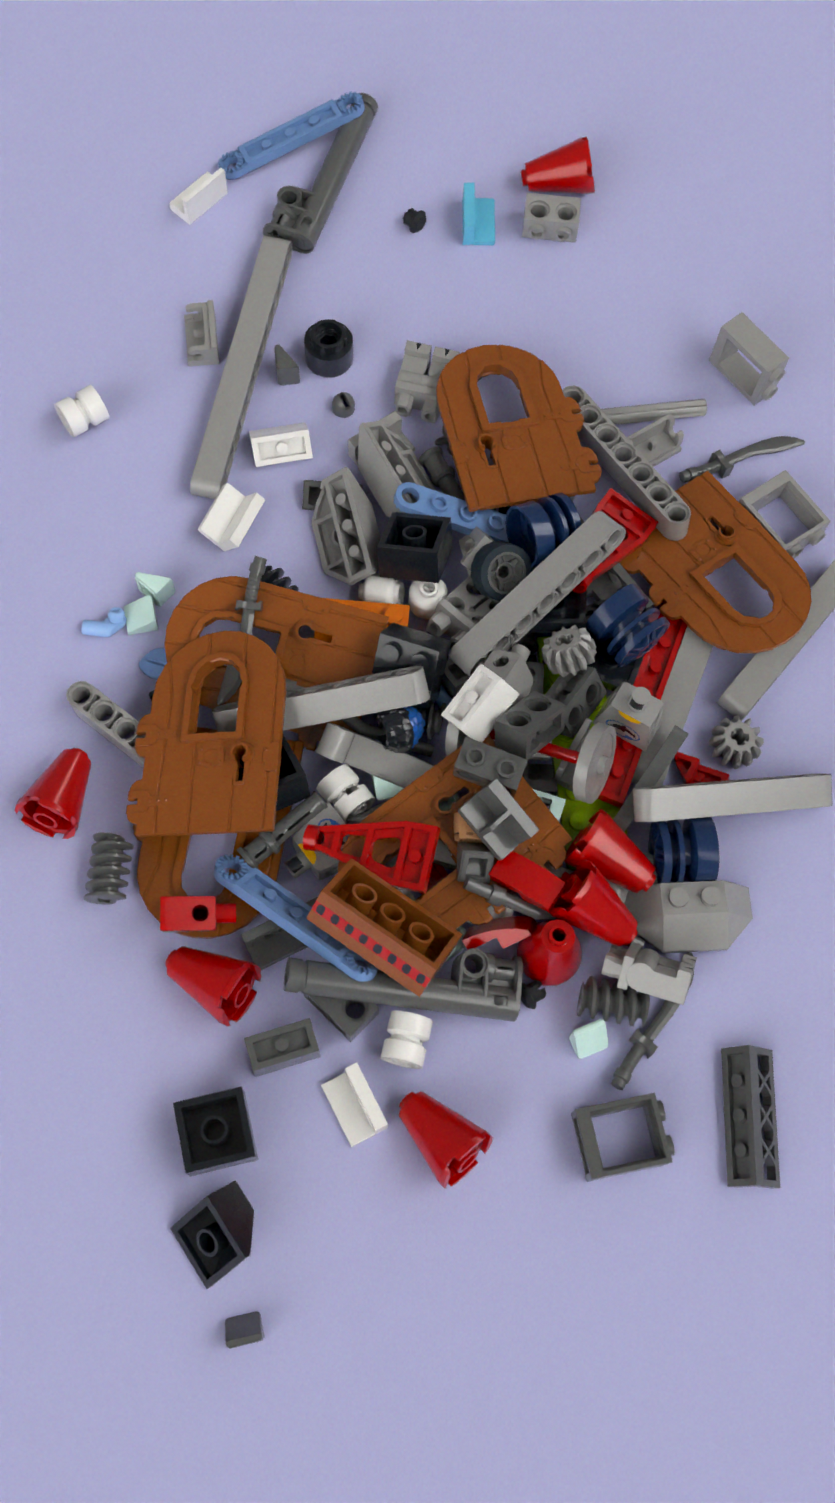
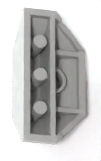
(387, 463)
(345, 529)
(691, 915)

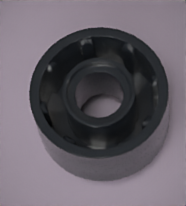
(328, 348)

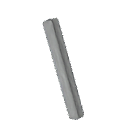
(656, 411)

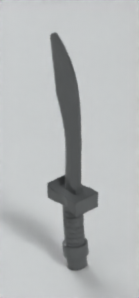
(724, 465)
(232, 677)
(644, 1043)

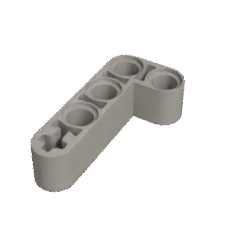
(370, 756)

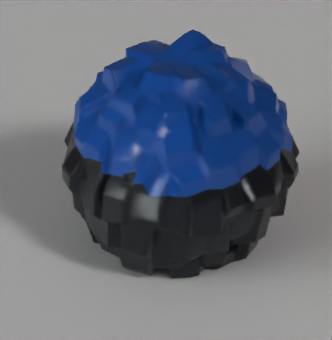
(402, 728)

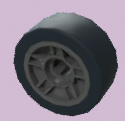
(489, 560)

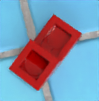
(529, 880)
(506, 930)

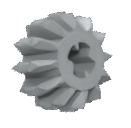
(569, 651)
(736, 742)

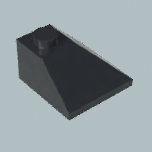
(217, 1233)

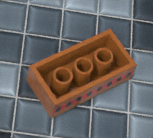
(384, 926)

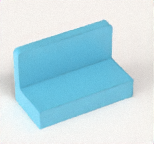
(477, 218)

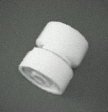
(81, 411)
(342, 790)
(406, 1039)

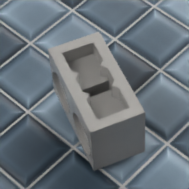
(551, 217)

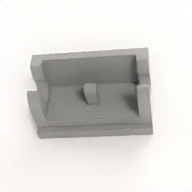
(201, 334)
(658, 440)

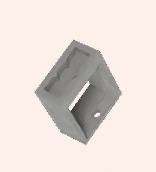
(759, 349)
(798, 501)

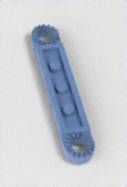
(292, 135)
(439, 504)
(288, 913)

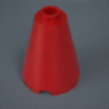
(561, 170)
(57, 796)
(612, 854)
(594, 906)
(550, 952)
(215, 981)
(443, 1137)

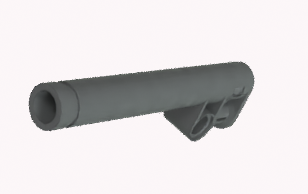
(303, 213)
(487, 993)

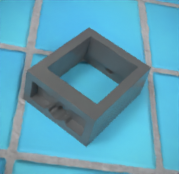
(587, 1141)

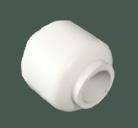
(381, 590)
(425, 597)

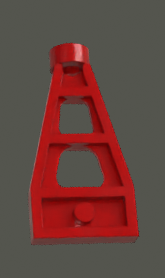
(637, 527)
(414, 856)

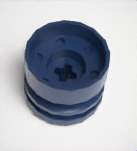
(542, 525)
(623, 620)
(684, 849)

